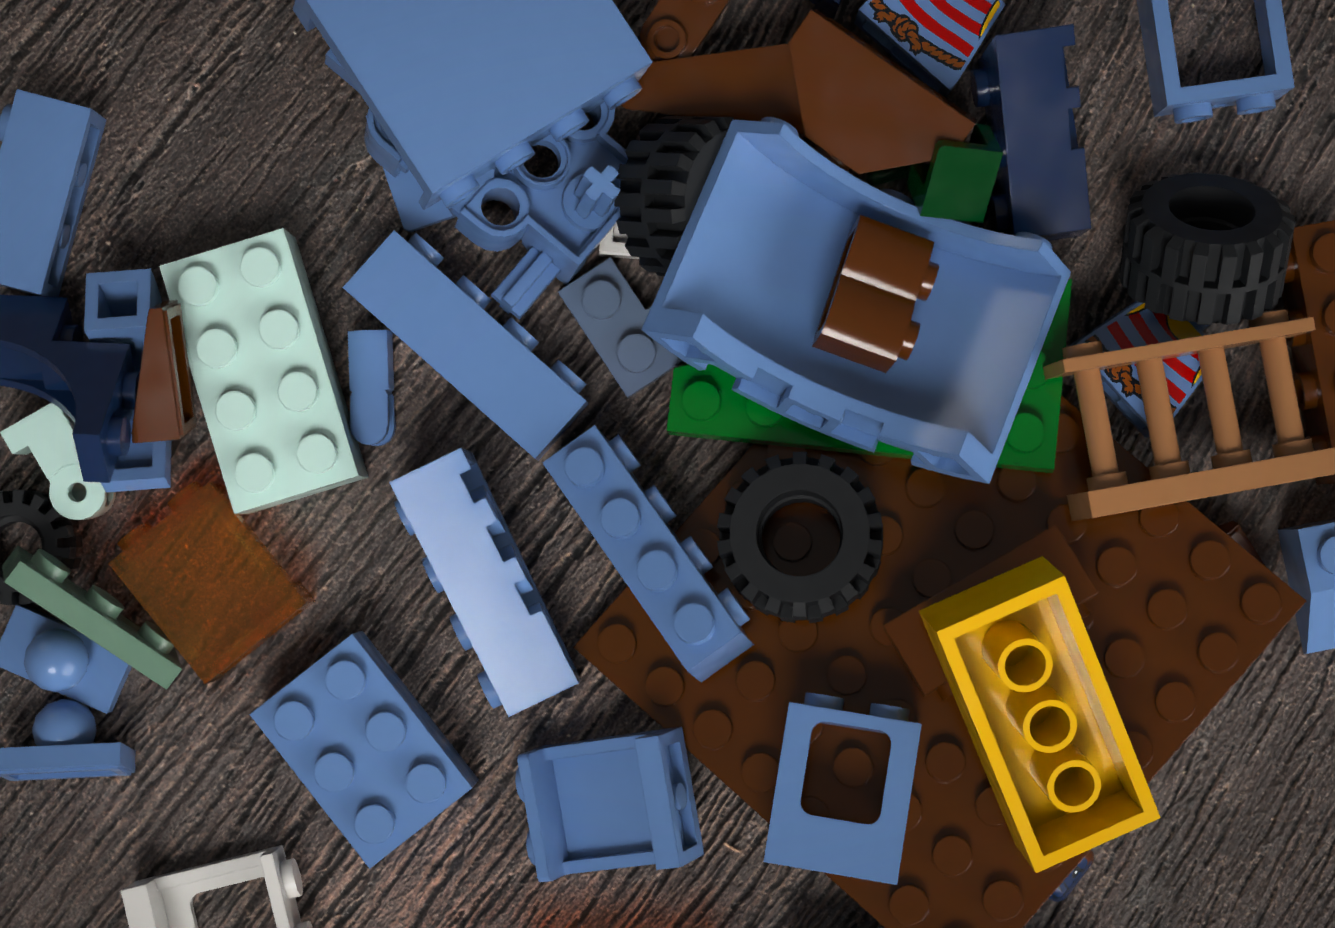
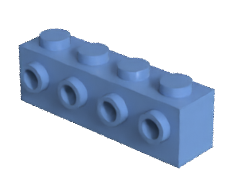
(647, 553)

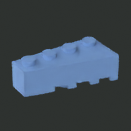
(485, 581)

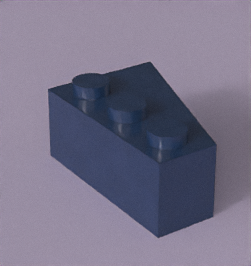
(1032, 117)

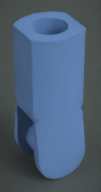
(371, 386)

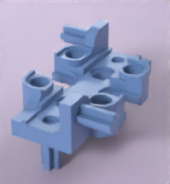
(554, 216)

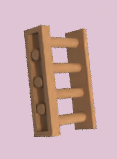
(1170, 476)

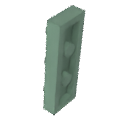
(93, 614)

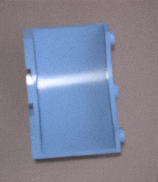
(761, 269)

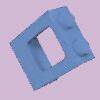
(833, 844)

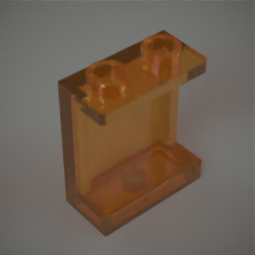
(208, 581)

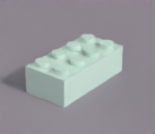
(264, 372)

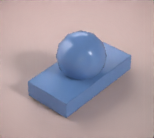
(61, 659)
(65, 748)

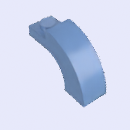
(118, 314)

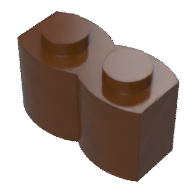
(876, 295)

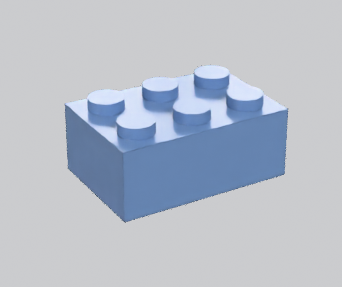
(364, 748)

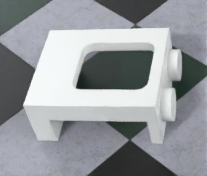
(169, 897)

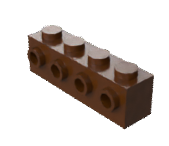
(1307, 294)

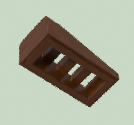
(164, 388)

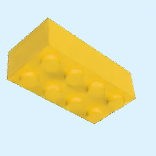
(1040, 713)

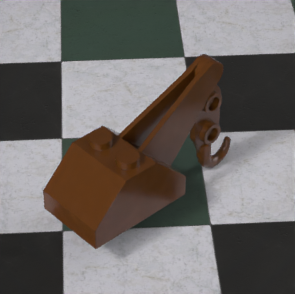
(823, 83)

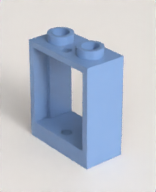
(1197, 101)

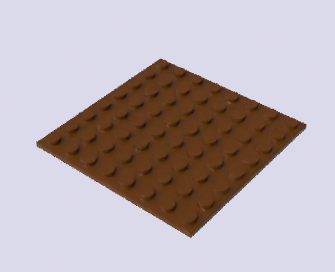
(1170, 626)

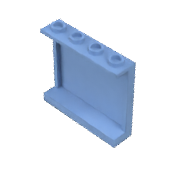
(478, 78)

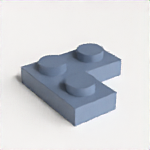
(613, 324)

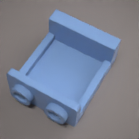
(609, 804)

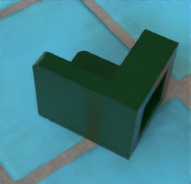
(958, 177)

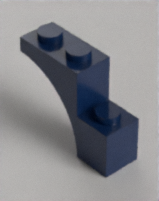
(85, 379)

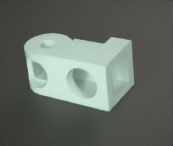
(51, 441)

